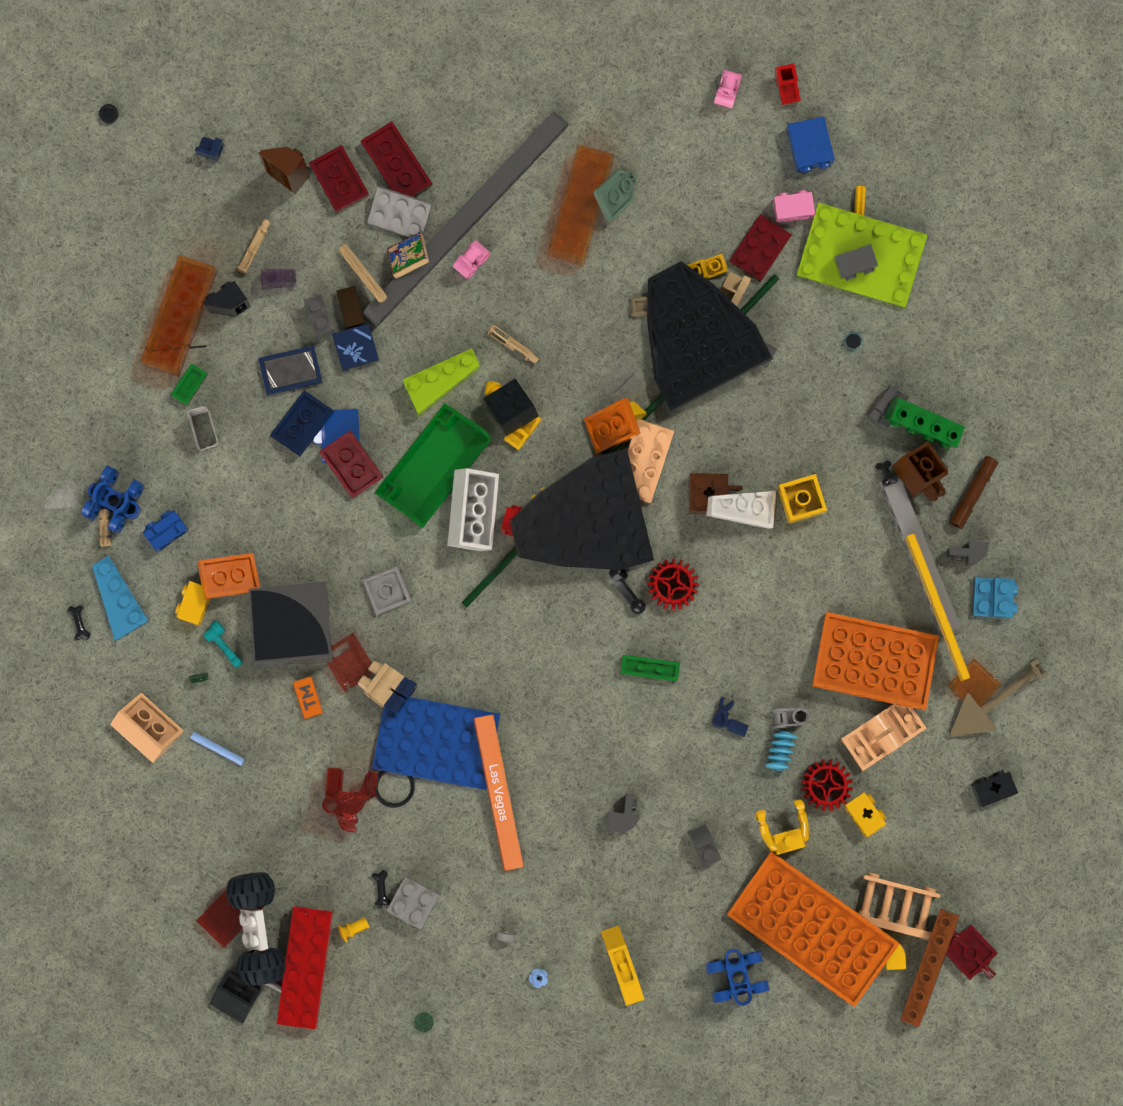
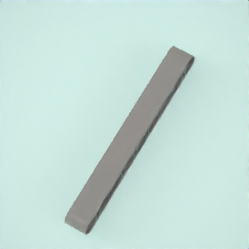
(908, 524)

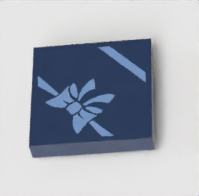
(355, 347)

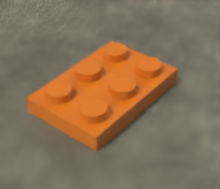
(612, 426)
(228, 575)

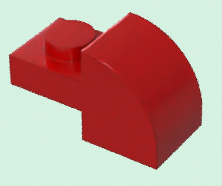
(787, 84)

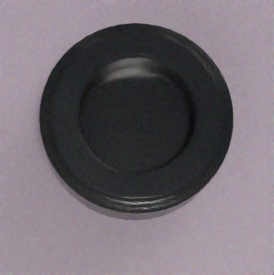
(108, 113)

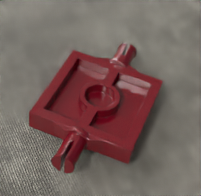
(971, 953)

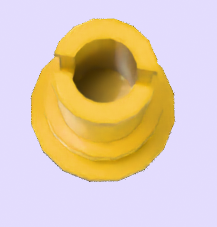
(353, 928)

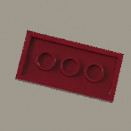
(396, 161)

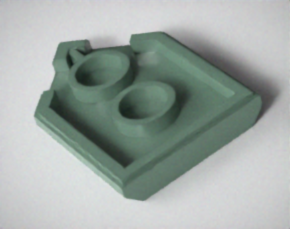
(616, 193)

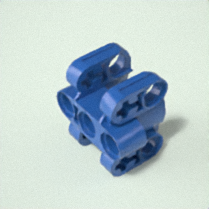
(108, 478)
(743, 986)

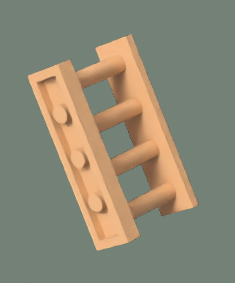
(901, 925)

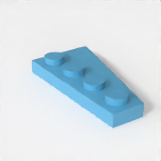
(120, 604)

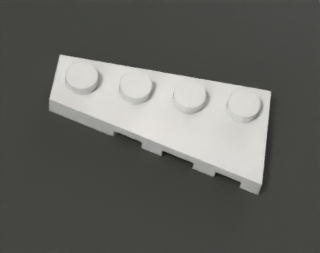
(745, 508)

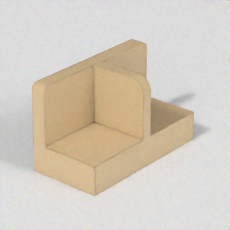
(735, 287)

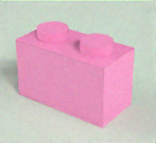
(794, 206)

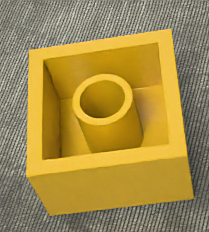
(802, 498)

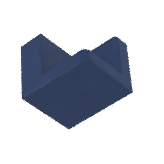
(210, 148)

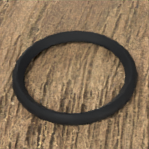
(395, 804)

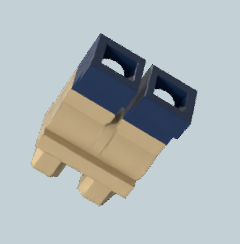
(385, 685)

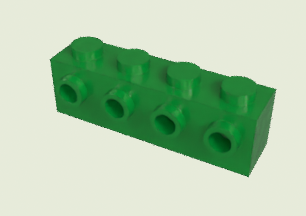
(924, 422)

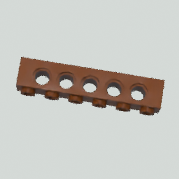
(930, 967)

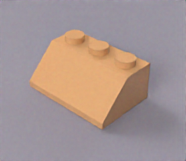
(146, 727)

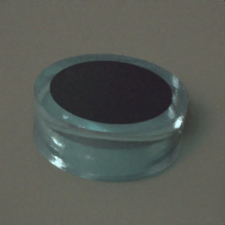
(853, 341)

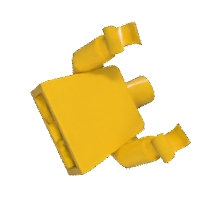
(786, 840)

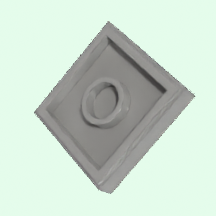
(386, 590)

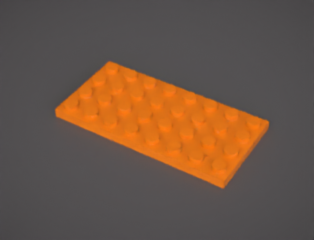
(813, 929)

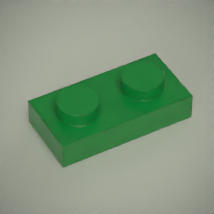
(189, 384)

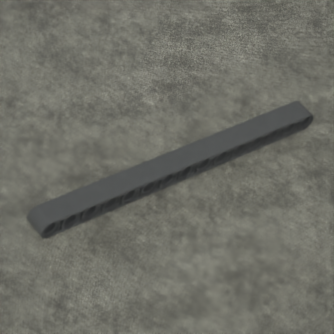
(469, 215)

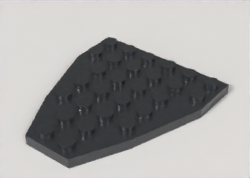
(697, 336)
(586, 518)

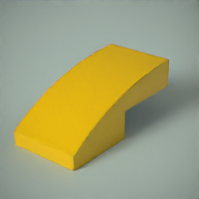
(521, 435)

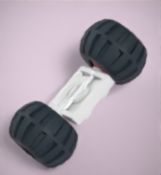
(263, 963)

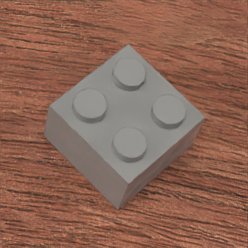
(413, 903)

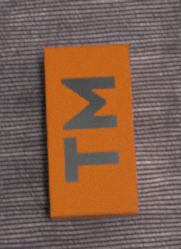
(308, 697)

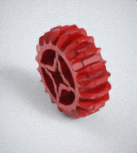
(681, 587)
(825, 794)

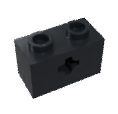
(1005, 788)

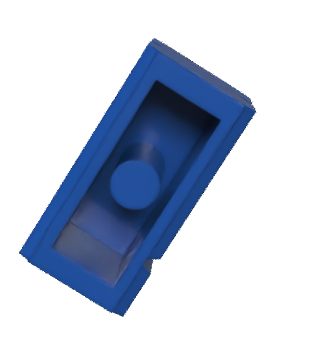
(165, 530)

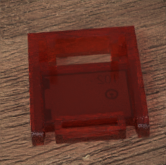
(351, 664)

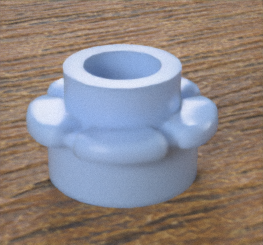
(533, 978)

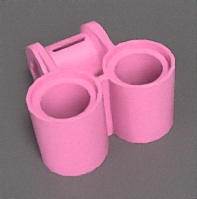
(728, 88)
(471, 259)

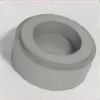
(505, 936)

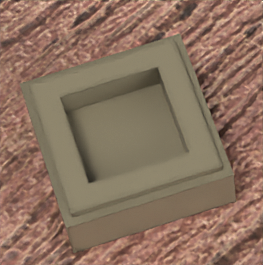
(639, 306)

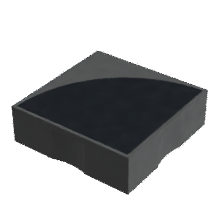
(290, 625)

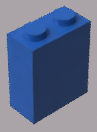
(810, 144)

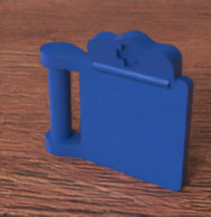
(336, 426)

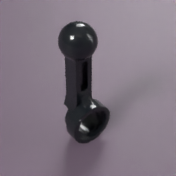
(619, 576)

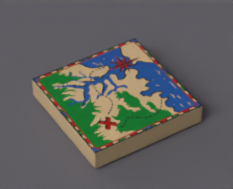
(407, 255)

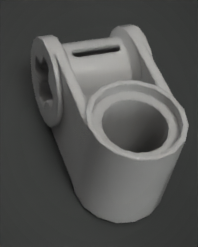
(788, 717)

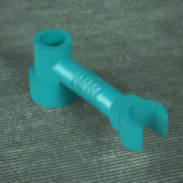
(214, 633)

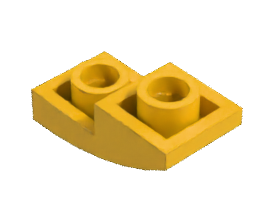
(710, 267)

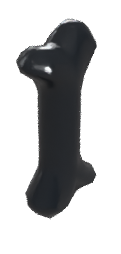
(884, 467)
(81, 631)
(380, 879)

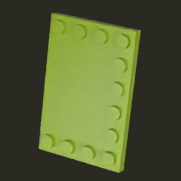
(841, 231)

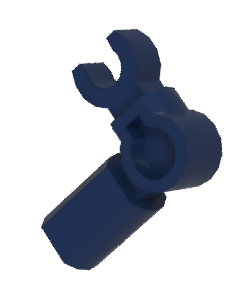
(721, 720)

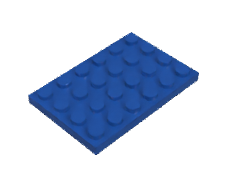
(432, 743)

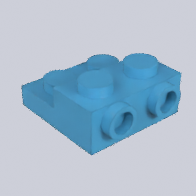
(994, 597)

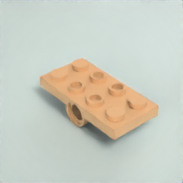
(648, 455)
(882, 734)

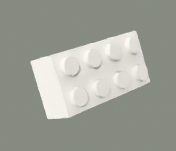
(473, 509)

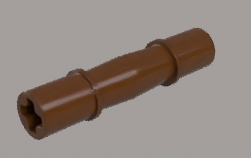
(973, 492)

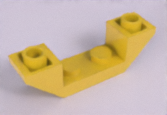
(622, 965)

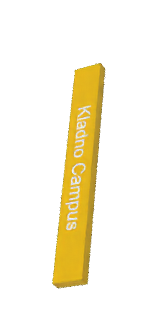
(937, 607)

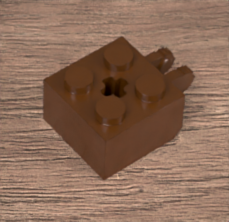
(922, 472)
(700, 483)

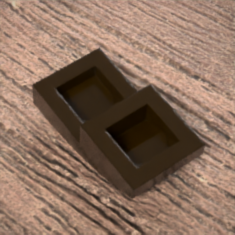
(350, 307)

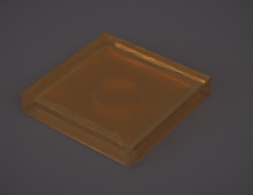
(980, 684)

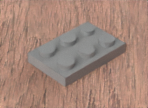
(399, 212)

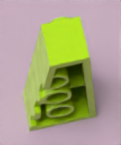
(437, 381)

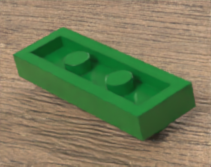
(650, 668)

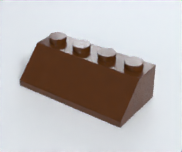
(285, 166)

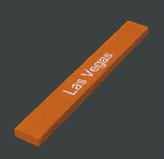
(498, 792)

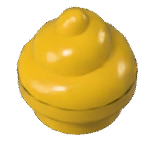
(490, 387)

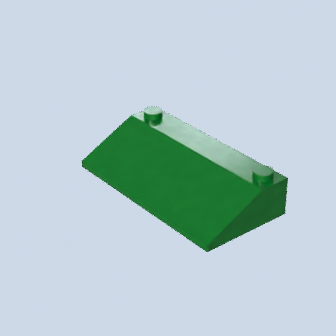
(427, 469)

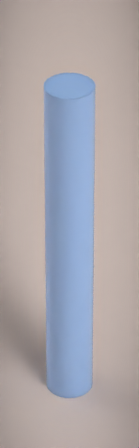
(217, 748)

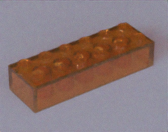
(579, 206)
(178, 316)

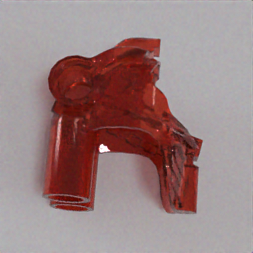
(347, 802)

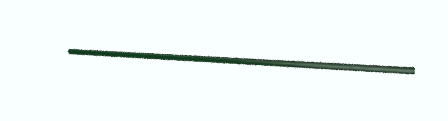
(649, 410)

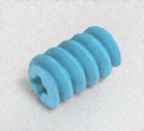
(781, 750)

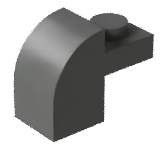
(623, 821)

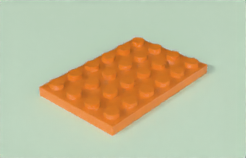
(875, 661)

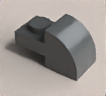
(973, 552)
(704, 845)

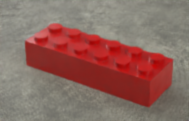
(305, 967)

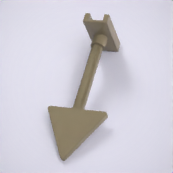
(973, 718)

